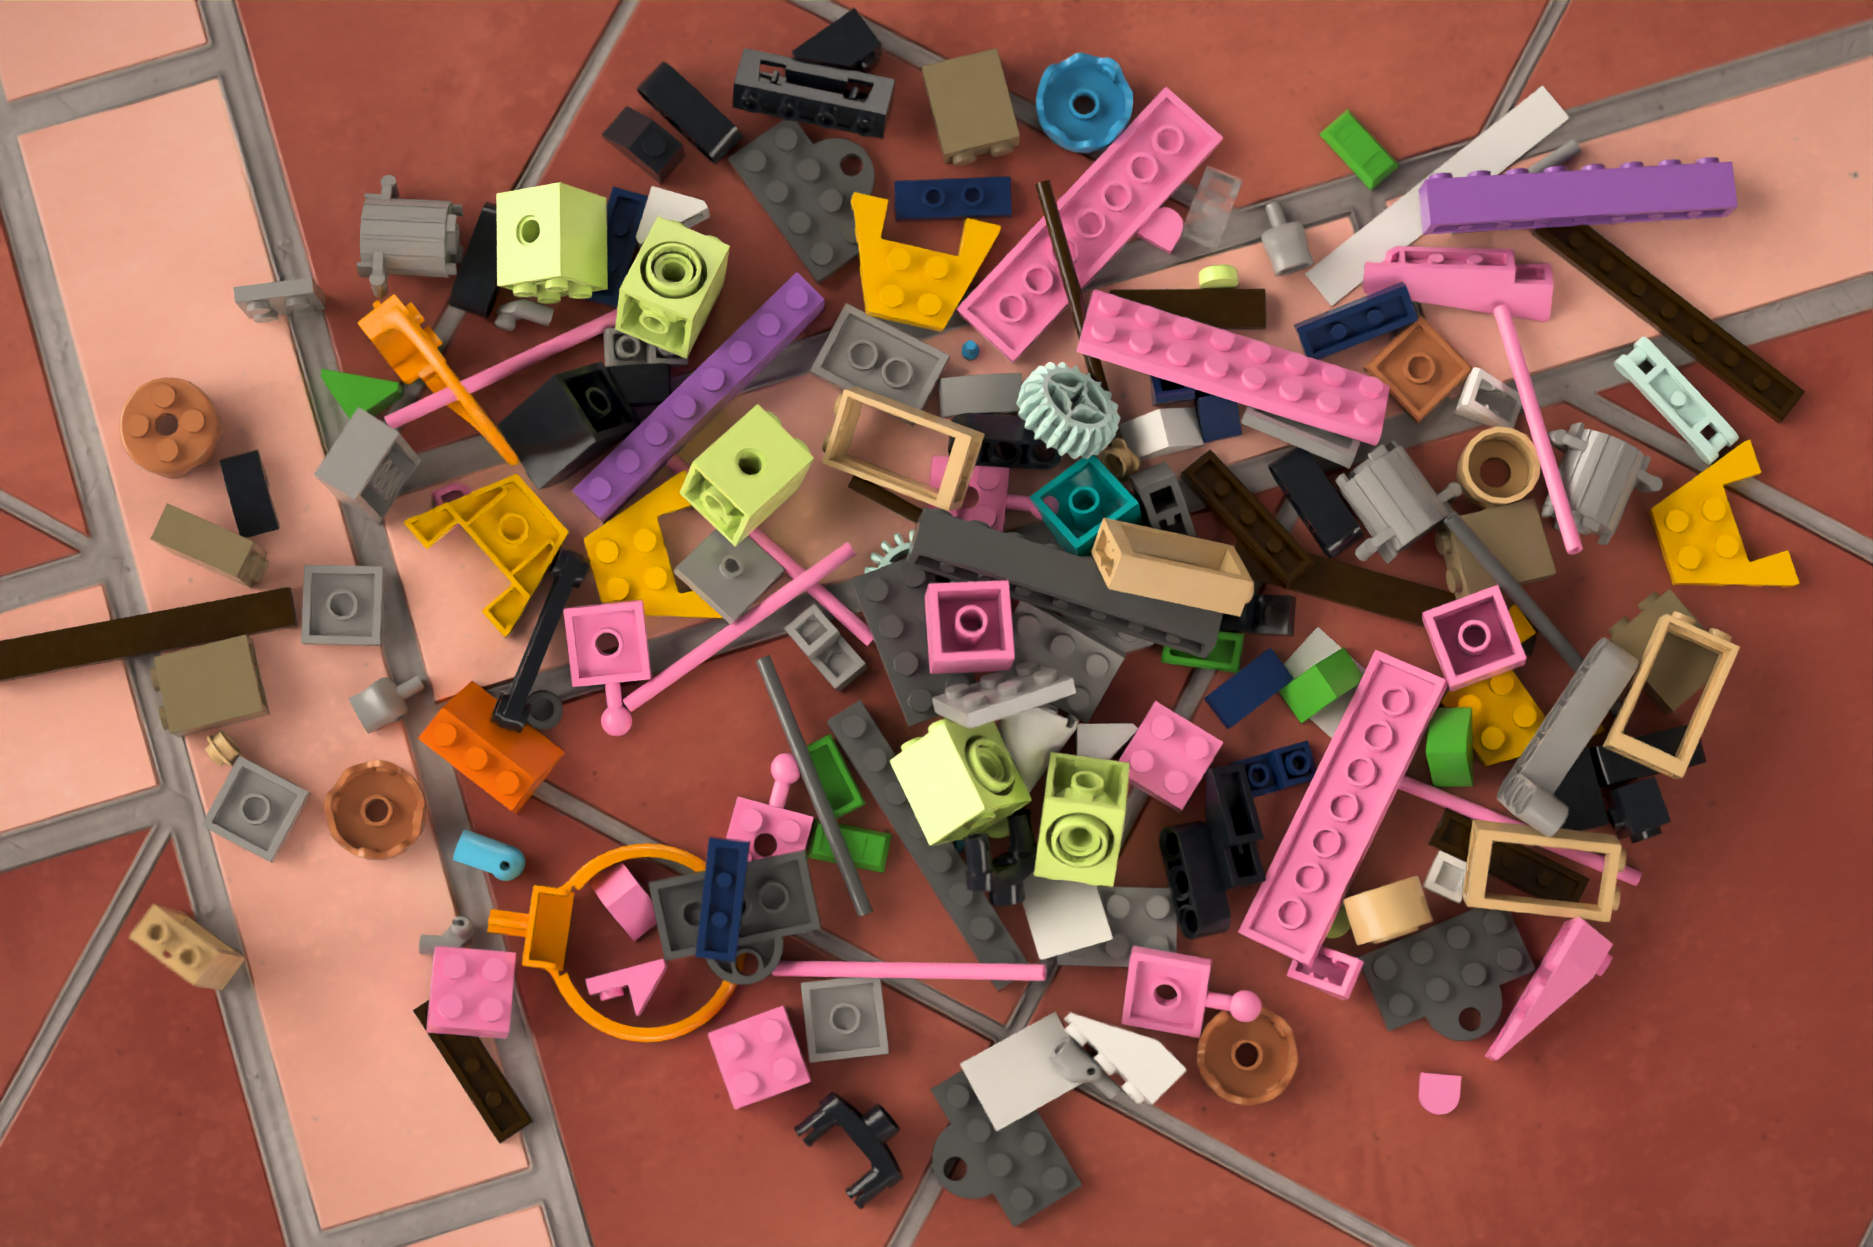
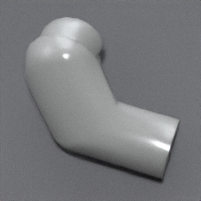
(519, 310)
(456, 936)

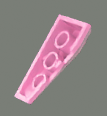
(1567, 966)

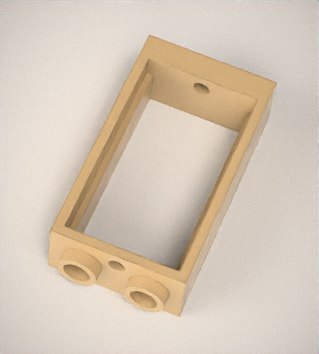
(958, 469)
(1172, 567)
(1644, 754)
(1478, 861)
(194, 950)

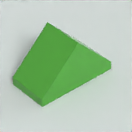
(360, 391)
(1321, 685)
(1451, 747)

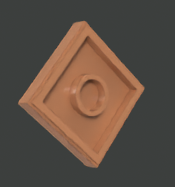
(1419, 369)

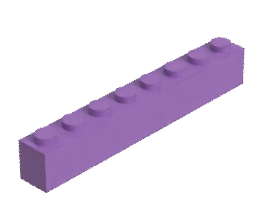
(1577, 196)
(700, 398)

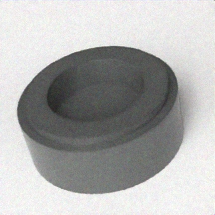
(545, 710)

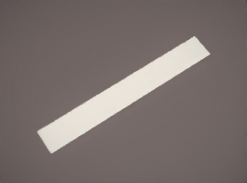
(1402, 221)

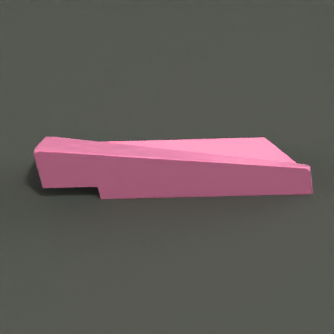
(1466, 279)

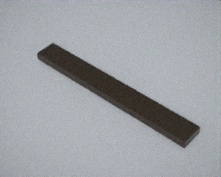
(1674, 318)
(1364, 590)
(146, 634)

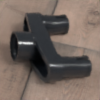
(1005, 873)
(868, 1132)

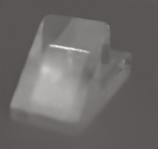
(1211, 207)

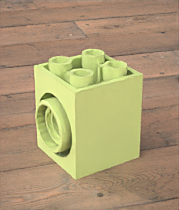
(552, 242)
(672, 286)
(746, 474)
(959, 780)
(1082, 819)

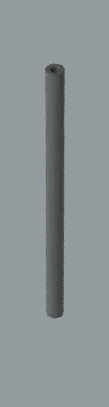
(1518, 595)
(814, 786)

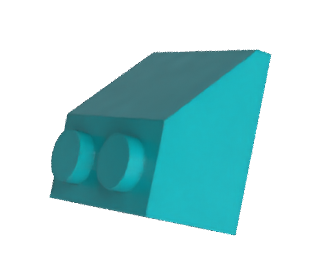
(1085, 497)

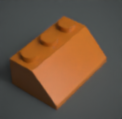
(495, 759)

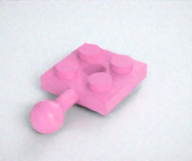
(994, 500)
(594, 667)
(756, 818)
(1191, 980)

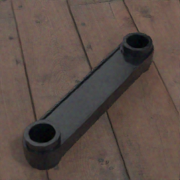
(512, 709)

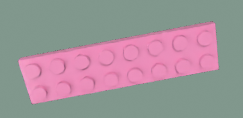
(1098, 221)
(1234, 367)
(1343, 808)

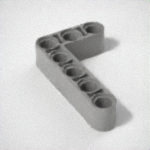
(1563, 736)

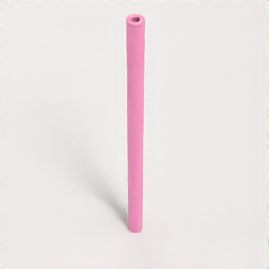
(503, 369)
(1538, 430)
(793, 570)
(739, 627)
(1479, 812)
(915, 970)

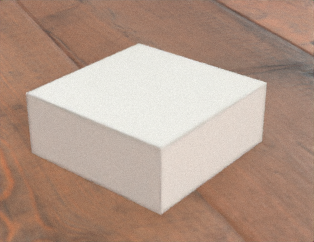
(1446, 877)

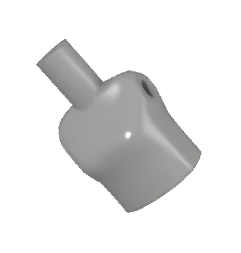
(1285, 243)
(384, 702)
(1075, 1063)

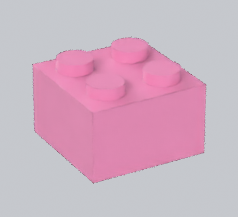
(969, 627)
(1474, 638)
(1169, 756)
(471, 992)
(759, 1057)

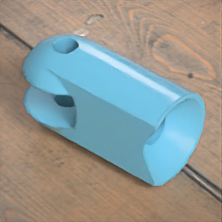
(489, 855)

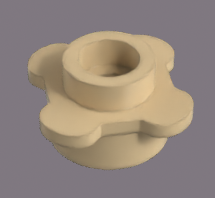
(1120, 460)

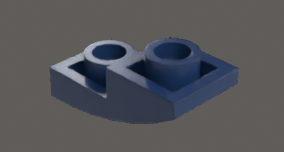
(1248, 688)
(1279, 769)

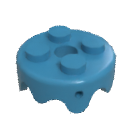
(1090, 77)

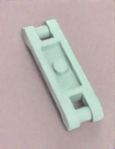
(1676, 400)

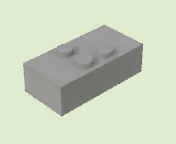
(368, 466)

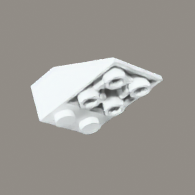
(1137, 1059)

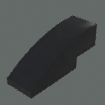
(1233, 826)

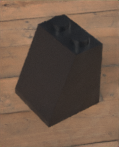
(568, 424)

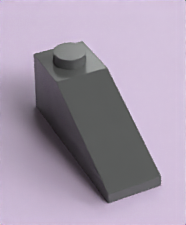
(1162, 500)

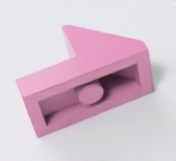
(640, 979)

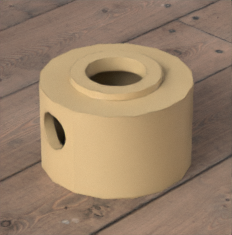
(1508, 446)
(1387, 911)

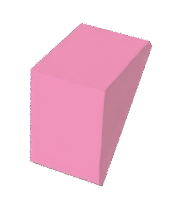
(625, 899)
(1330, 973)

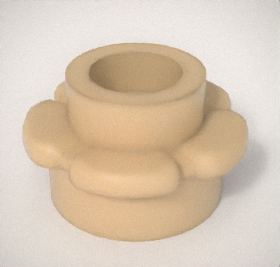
(222, 749)

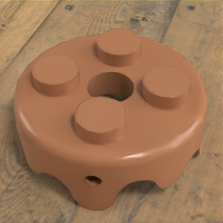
(186, 448)
(348, 804)
(1252, 1084)

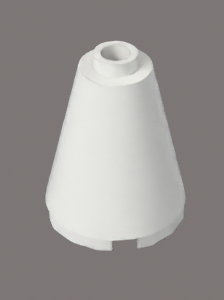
(1032, 737)

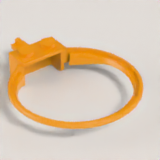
(414, 354)
(547, 937)

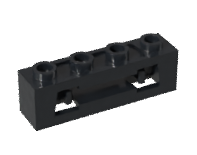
(813, 94)

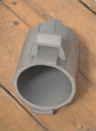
(407, 237)
(1598, 479)
(1394, 501)

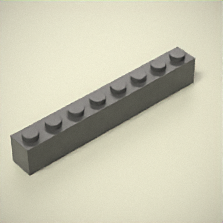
(1054, 581)
(939, 862)

